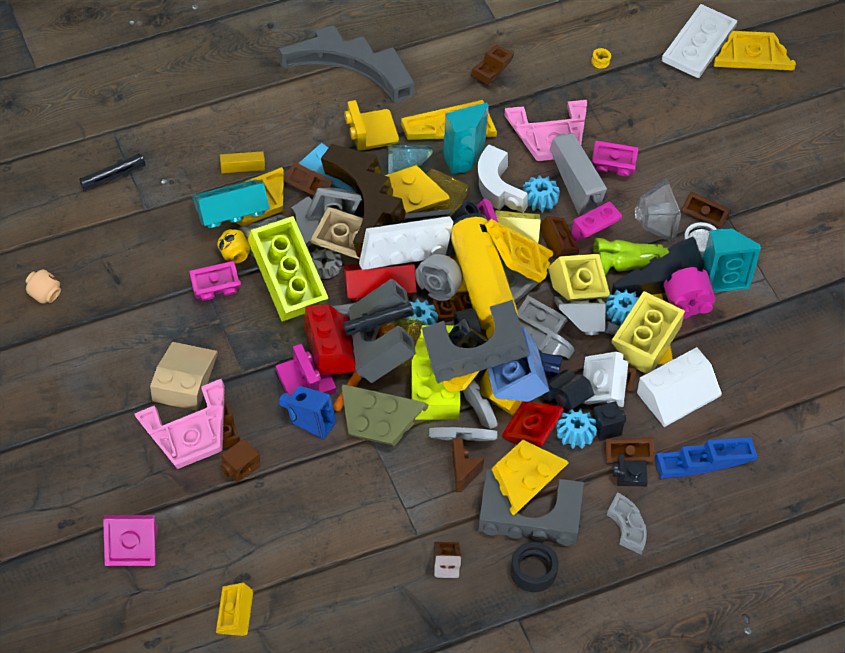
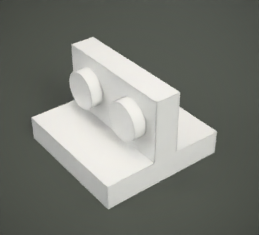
(607, 376)

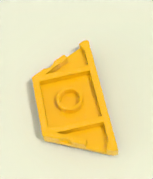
(754, 51)
(274, 189)
(416, 190)
(520, 252)
(526, 472)

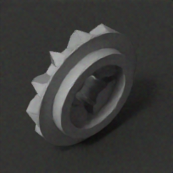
(332, 266)

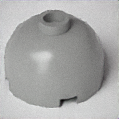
(439, 276)

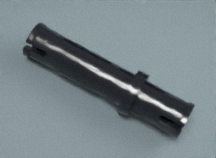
(121, 168)
(377, 319)

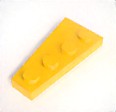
(432, 124)

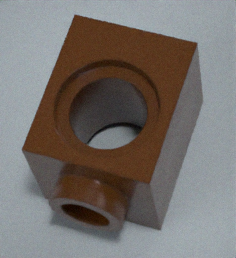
(240, 460)

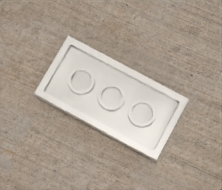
(699, 41)
(405, 242)

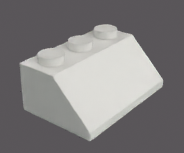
(679, 387)

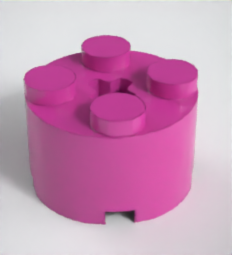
(690, 291)

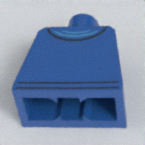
(310, 410)

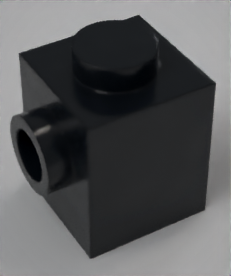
(609, 420)

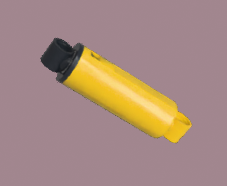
(479, 263)

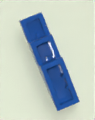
(706, 458)

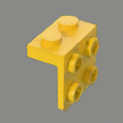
(370, 128)

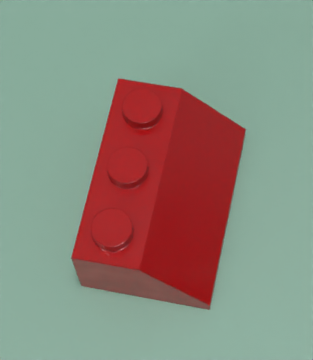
(362, 282)
(327, 340)

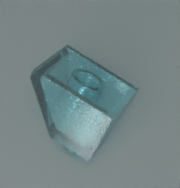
(406, 156)

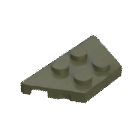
(379, 415)

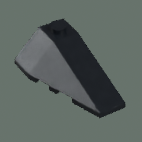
(652, 277)

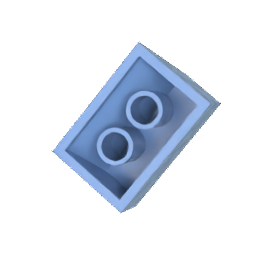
(520, 378)

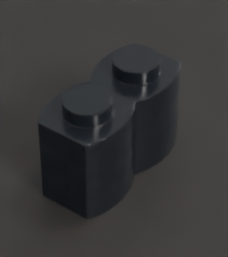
(568, 389)

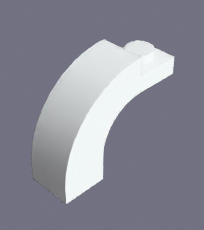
(490, 168)

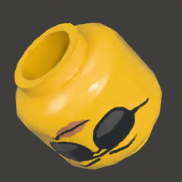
(234, 246)

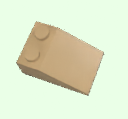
(182, 375)

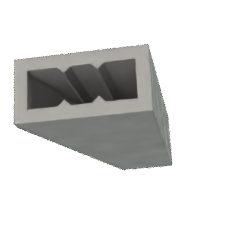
(578, 173)

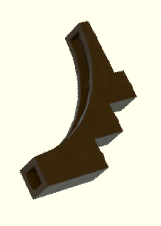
(363, 175)

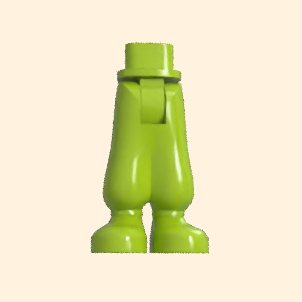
(625, 254)

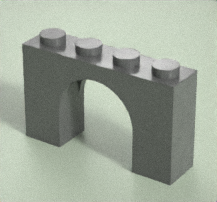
(504, 346)
(382, 355)
(557, 526)

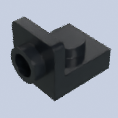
(466, 337)
(630, 472)

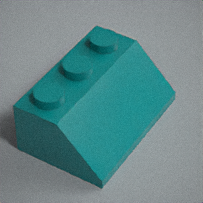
(465, 137)
(231, 203)
(730, 260)

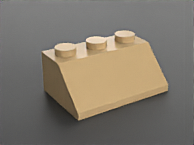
(337, 231)

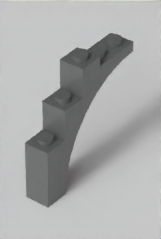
(329, 49)

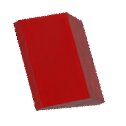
(532, 423)

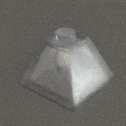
(659, 211)

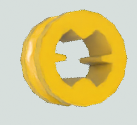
(601, 63)

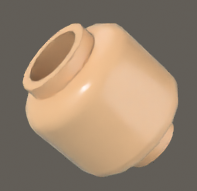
(43, 286)

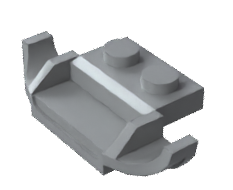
(544, 326)

